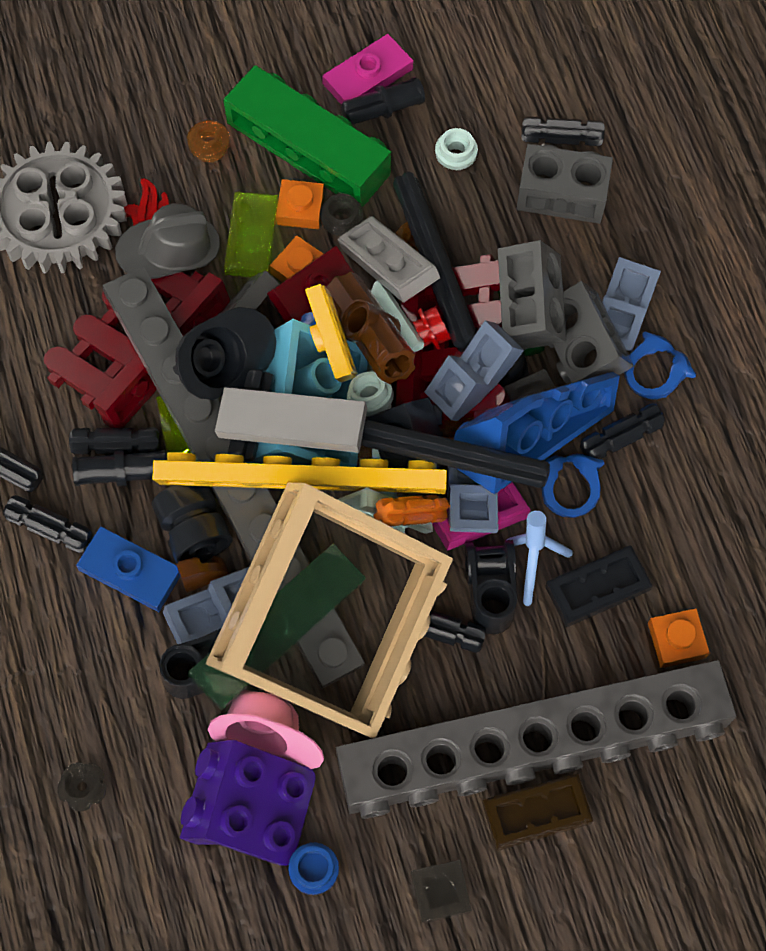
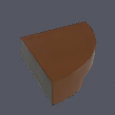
(197, 575)

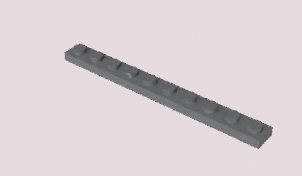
(249, 510)

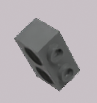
(563, 193)
(532, 294)
(590, 332)

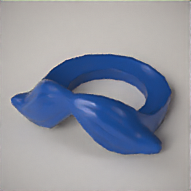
(679, 370)
(588, 468)

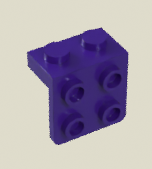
(248, 801)

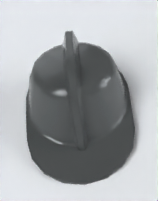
(168, 243)

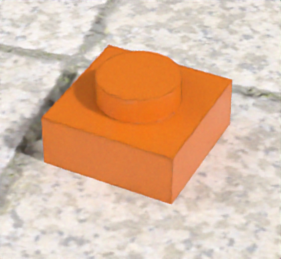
(300, 204)
(293, 258)
(678, 638)

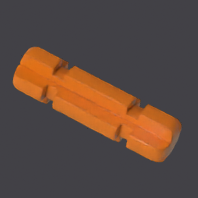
(411, 510)

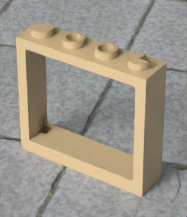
(264, 578)

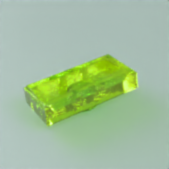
(251, 234)

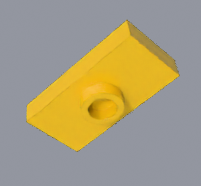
(329, 334)

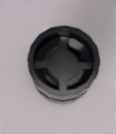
(191, 522)

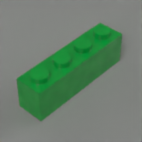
(307, 135)

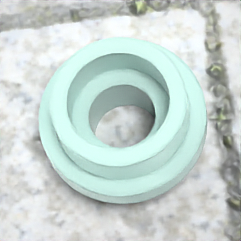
(456, 139)
(372, 390)

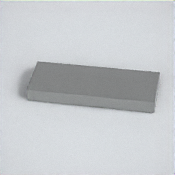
(388, 259)
(291, 419)

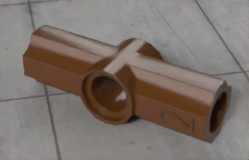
(371, 328)

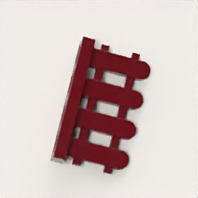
(472, 279)
(126, 383)

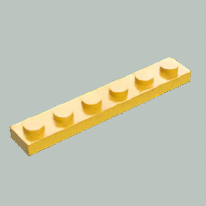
(277, 471)

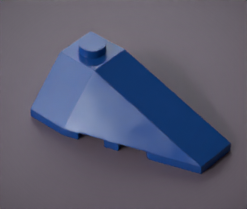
(540, 422)

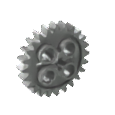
(96, 201)

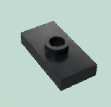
(598, 586)

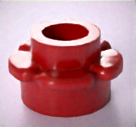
(431, 327)

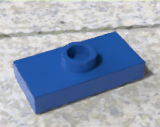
(129, 569)

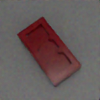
(291, 296)

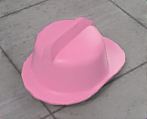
(267, 725)

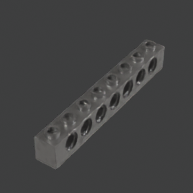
(697, 687)

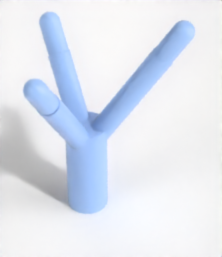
(536, 539)

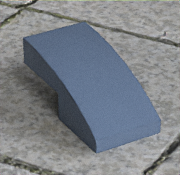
(629, 298)
(469, 378)
(471, 505)
(205, 610)

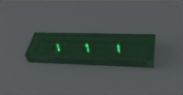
(291, 616)

